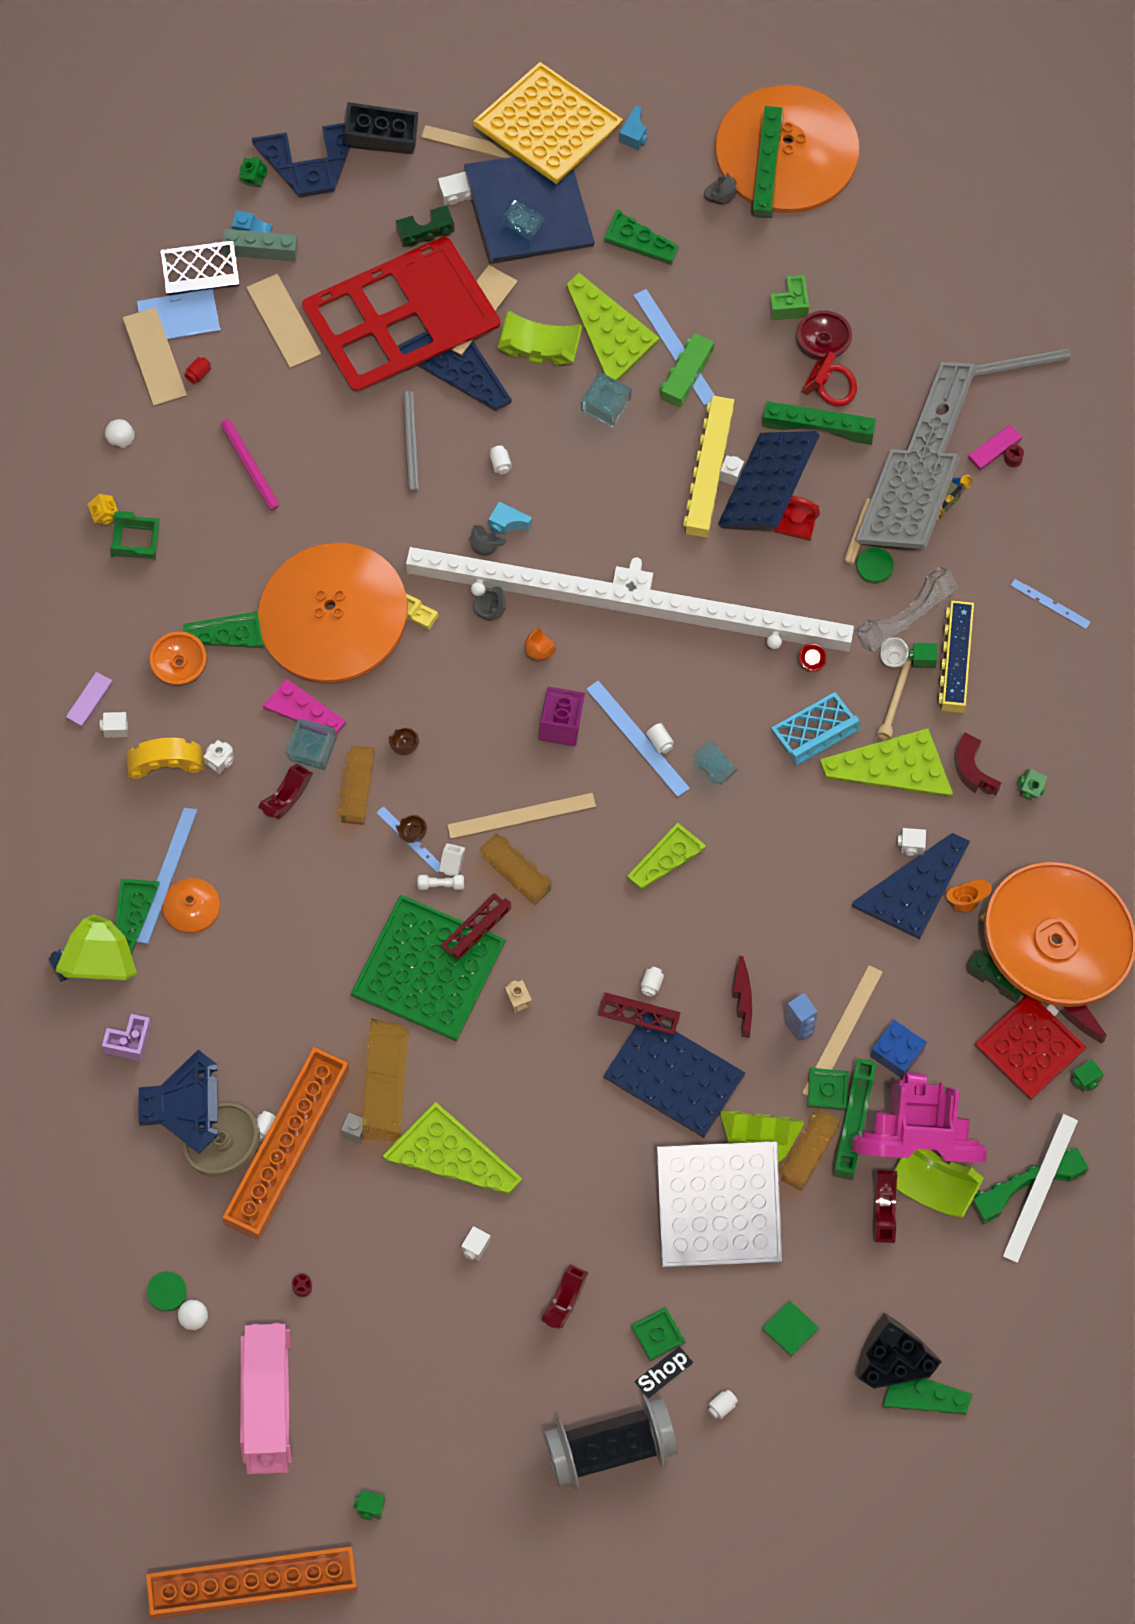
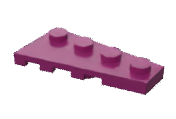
(295, 703)

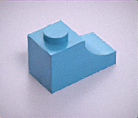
(633, 131)
(248, 222)

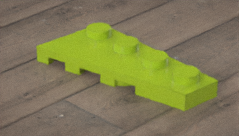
(670, 852)

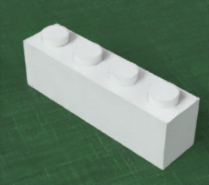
(454, 189)

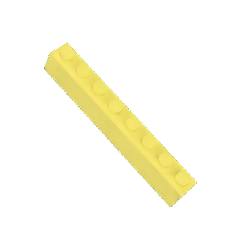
(710, 464)

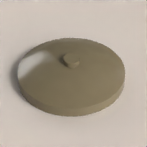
(234, 1145)

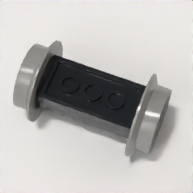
(611, 1443)

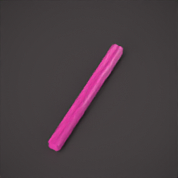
(250, 464)

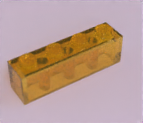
(357, 785)
(515, 868)
(810, 1150)

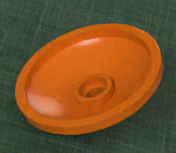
(175, 648)
(191, 916)

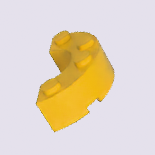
(164, 753)

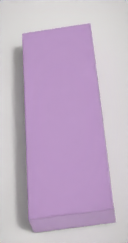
(89, 699)

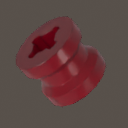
(1016, 459)
(300, 1281)

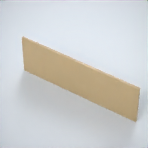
(496, 287)
(283, 320)
(154, 356)

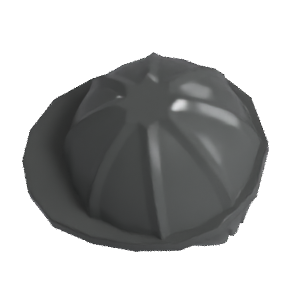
(722, 190)
(483, 542)
(491, 603)

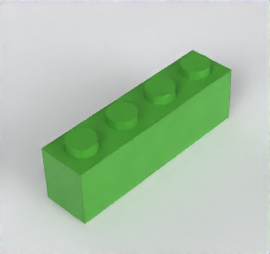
(687, 370)

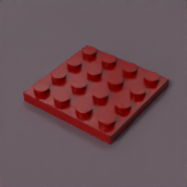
(1030, 1046)

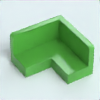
(791, 303)

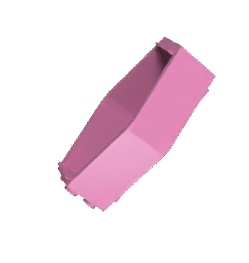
(265, 1399)

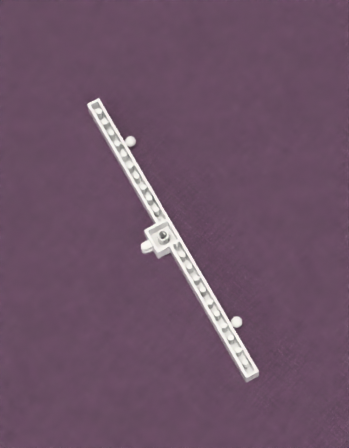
(630, 594)

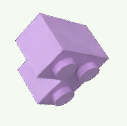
(129, 1043)

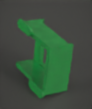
(128, 520)

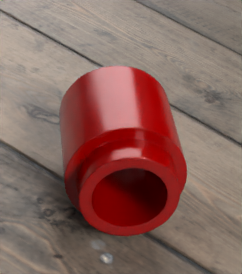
(197, 370)

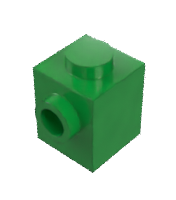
(923, 655)
(1087, 1076)
(369, 1505)

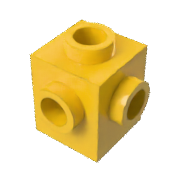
(102, 509)

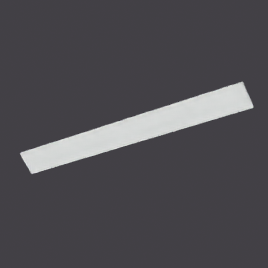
(1040, 1188)

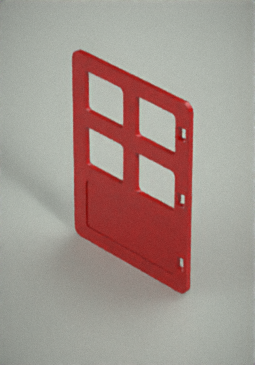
(437, 291)

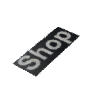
(663, 1372)

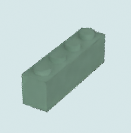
(261, 245)

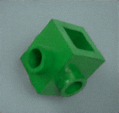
(253, 171)
(1032, 778)

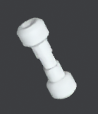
(425, 882)

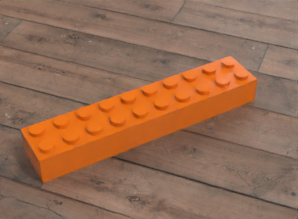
(286, 1143)
(251, 1583)

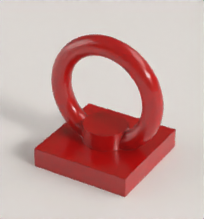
(820, 375)
(799, 518)

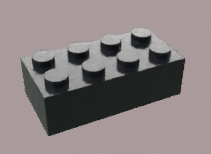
(380, 128)

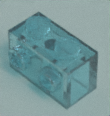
(523, 221)
(715, 763)

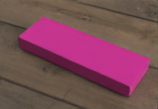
(994, 447)

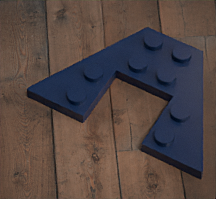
(307, 176)

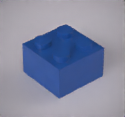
(898, 1049)

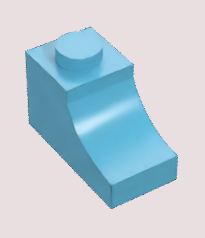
(507, 518)

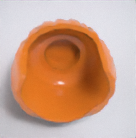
(539, 646)

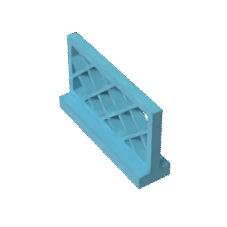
(826, 738)

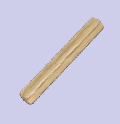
(854, 546)

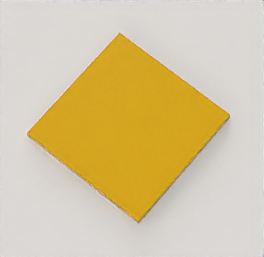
(547, 122)

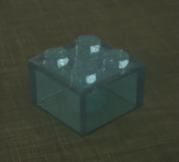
(606, 399)
(311, 744)

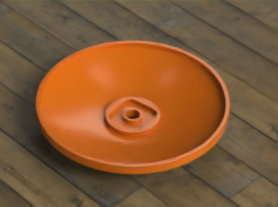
(809, 168)
(339, 641)
(1079, 911)

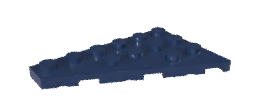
(465, 372)
(913, 892)

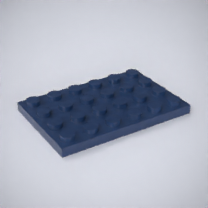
(768, 479)
(675, 1076)

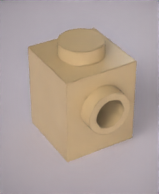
(518, 996)

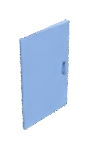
(188, 317)

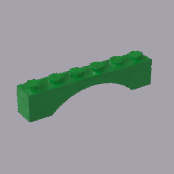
(767, 162)
(786, 416)
(855, 1118)
(991, 1204)

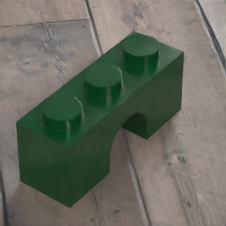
(413, 233)
(984, 968)

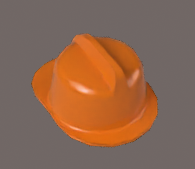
(966, 896)

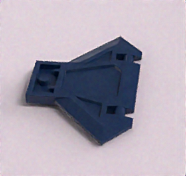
(185, 1102)

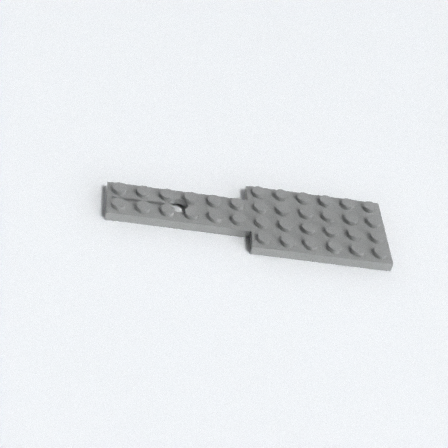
(919, 478)

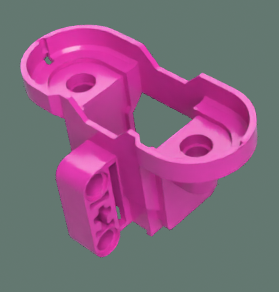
(921, 1119)

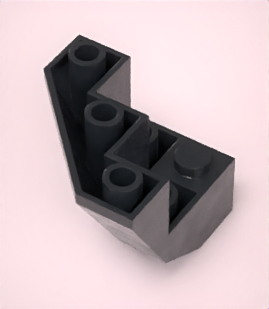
(894, 1356)

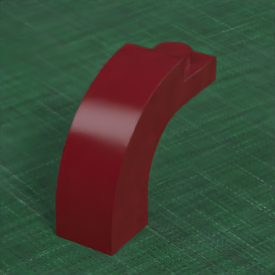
(967, 769)
(288, 792)
(885, 1206)
(565, 1298)

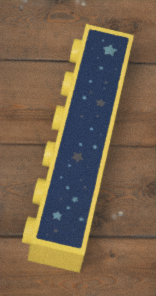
(957, 656)

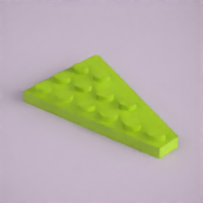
(613, 332)
(900, 762)
(448, 1149)

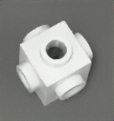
(219, 756)

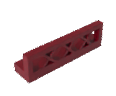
(480, 930)
(640, 1009)

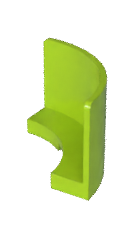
(538, 340)
(936, 1183)

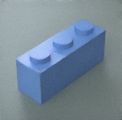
(801, 1017)

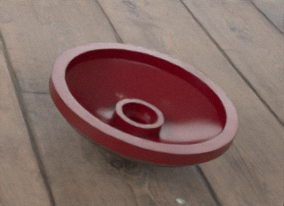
(824, 326)

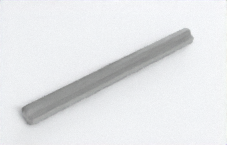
(1022, 362)
(411, 441)

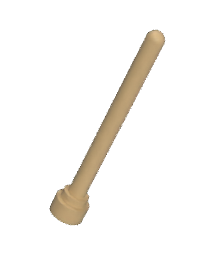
(885, 730)

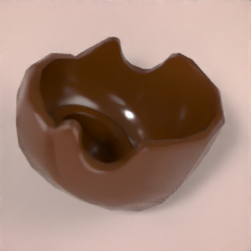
(404, 741)
(412, 829)

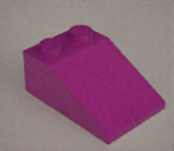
(561, 716)

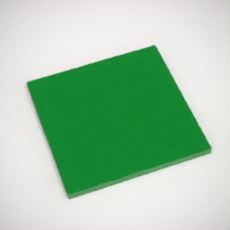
(417, 978)

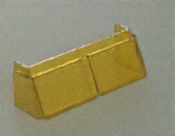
(385, 1081)

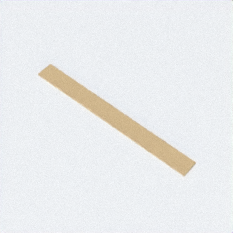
(466, 142)
(521, 815)
(848, 1020)

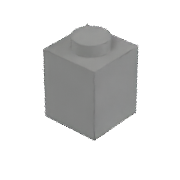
(353, 1128)

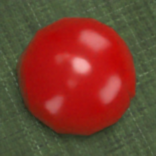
(812, 657)

